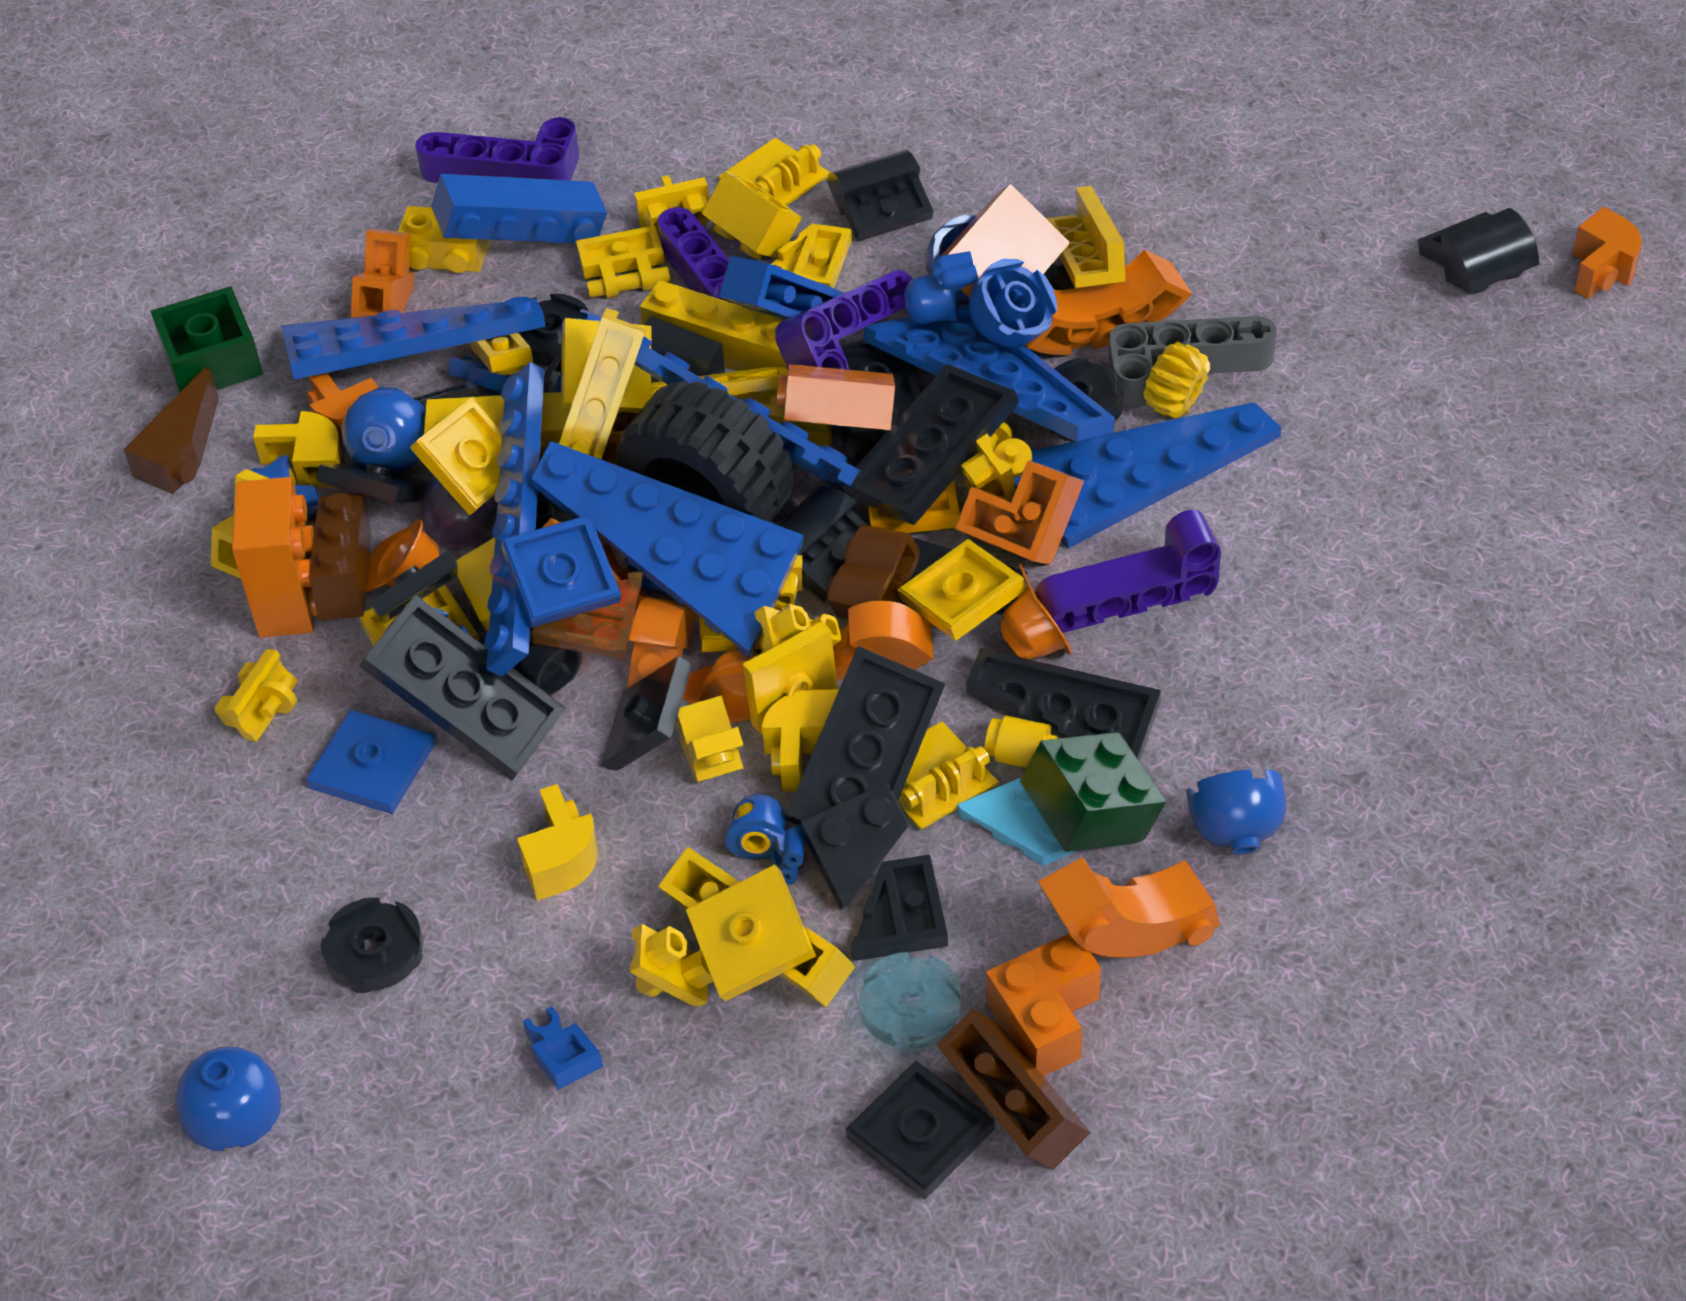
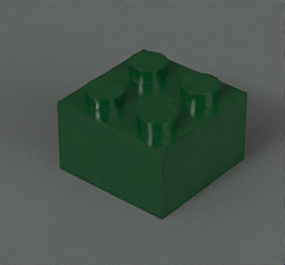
(209, 335)
(1092, 791)

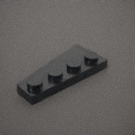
(1064, 698)

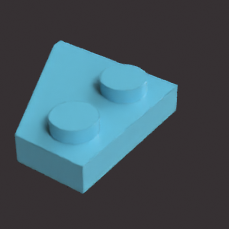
(1014, 821)

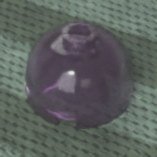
(447, 520)

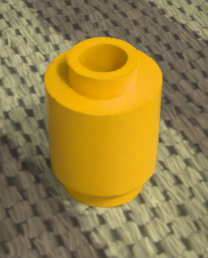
(1015, 740)

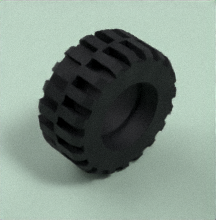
(709, 448)

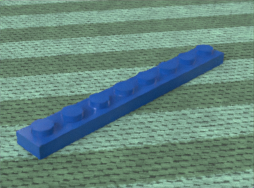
(516, 513)

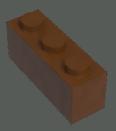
(340, 557)
(1013, 1089)

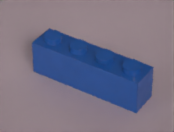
(517, 209)

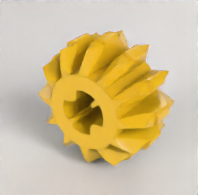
(1176, 380)

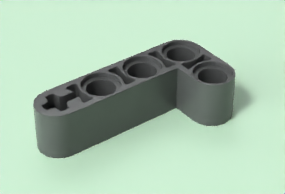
(1229, 343)

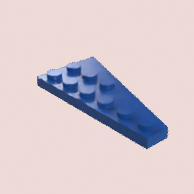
(359, 341)
(1041, 390)
(818, 460)
(1150, 462)
(685, 544)

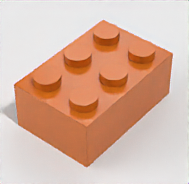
(274, 555)

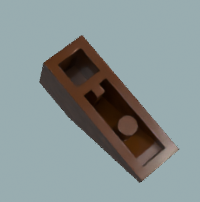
(175, 440)

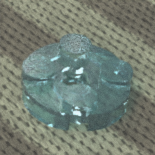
(910, 1026)

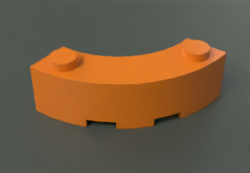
(1091, 312)
(1133, 918)

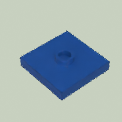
(560, 571)
(371, 761)

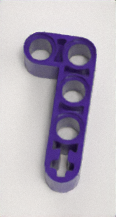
(548, 157)
(692, 252)
(814, 333)
(1137, 581)

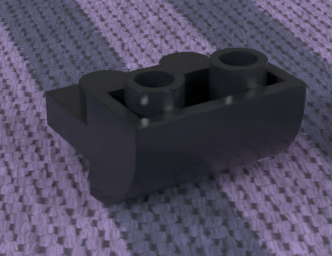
(881, 194)
(1482, 250)
(826, 526)

